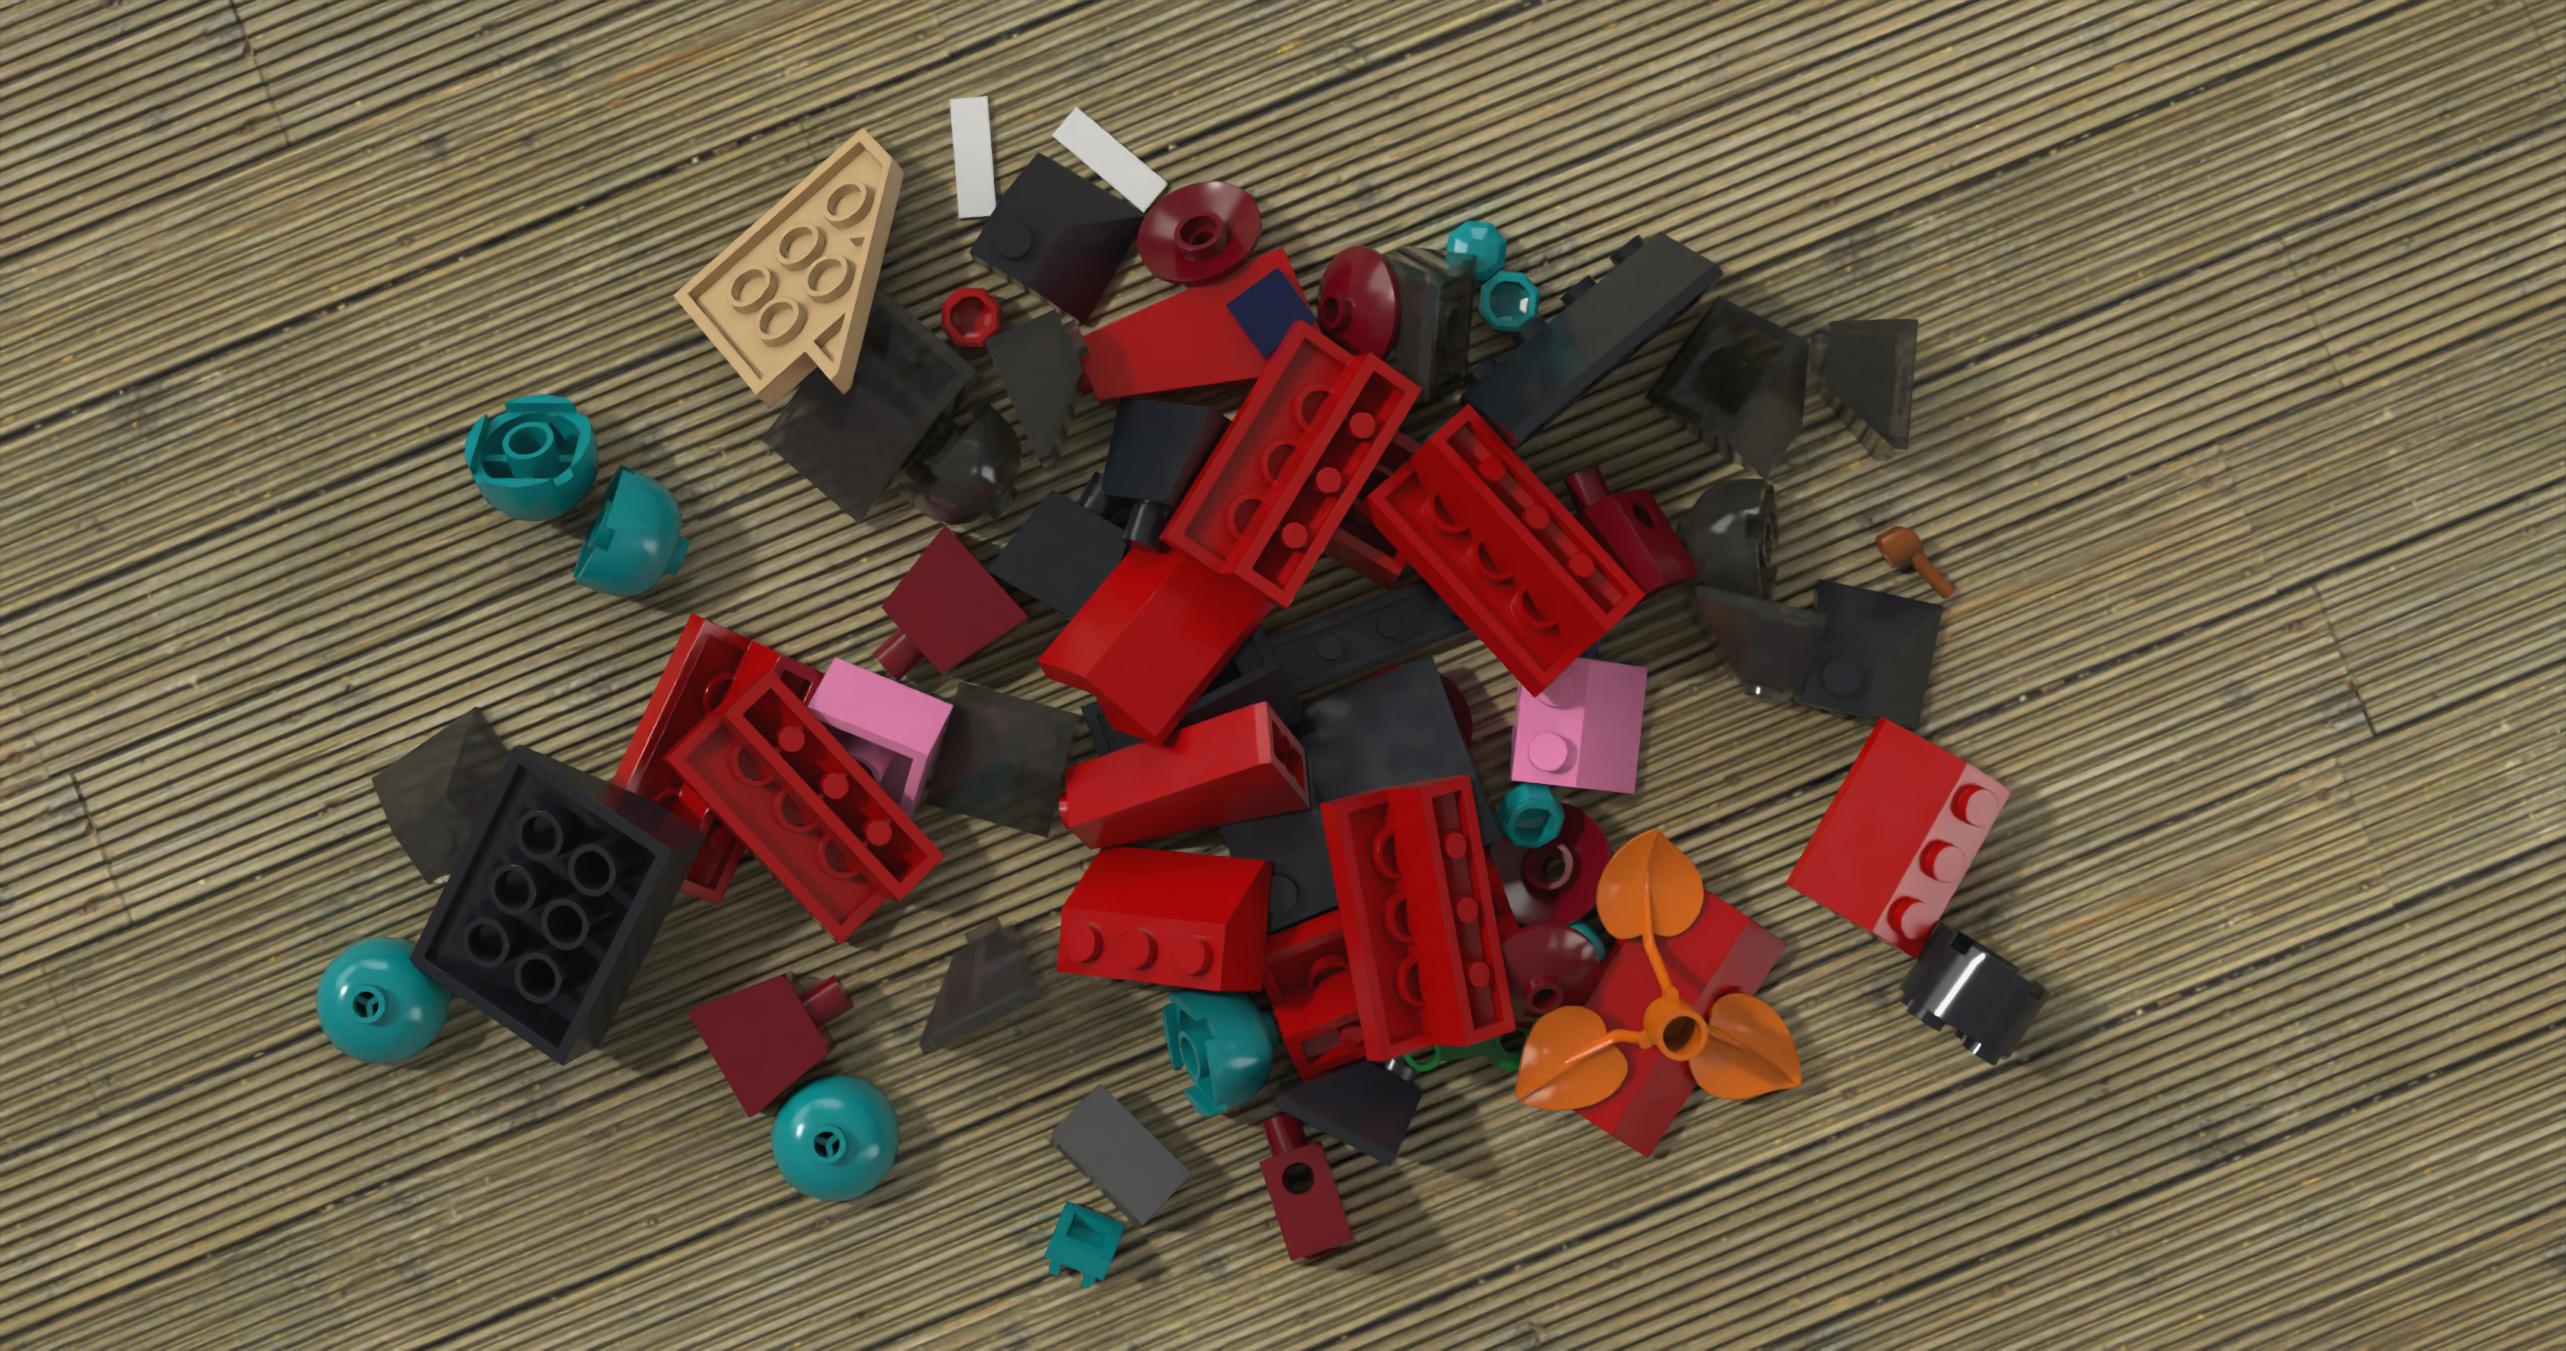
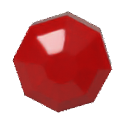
(971, 318)

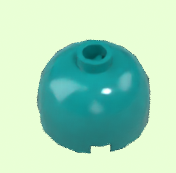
(533, 457)
(632, 537)
(409, 1001)
(1221, 1044)
(856, 1116)

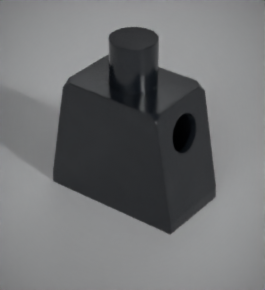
(1155, 460)
(1064, 549)

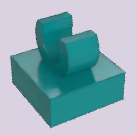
(1083, 1243)

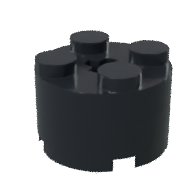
(1973, 992)

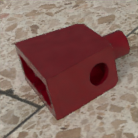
(1631, 532)
(947, 610)
(770, 1034)
(1310, 1221)

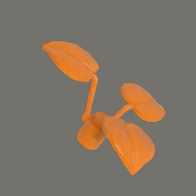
(1734, 1056)

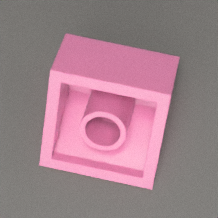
(883, 727)
(1581, 728)

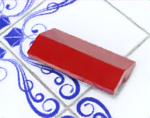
(1290, 464)
(1501, 550)
(1153, 640)
(701, 675)
(802, 806)
(1418, 916)
(1710, 959)
(1314, 988)

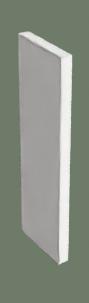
(973, 157)
(1110, 159)

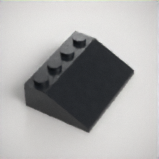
(1589, 338)
(1358, 741)
(556, 902)

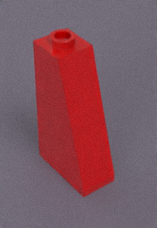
(1182, 341)
(1197, 779)

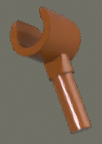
(1903, 544)

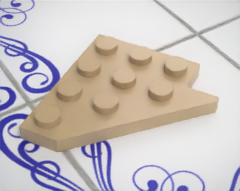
(802, 275)

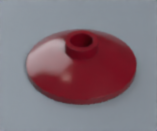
(1199, 233)
(1359, 302)
(1559, 901)
(1547, 969)

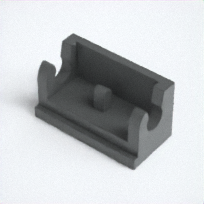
(1118, 1156)

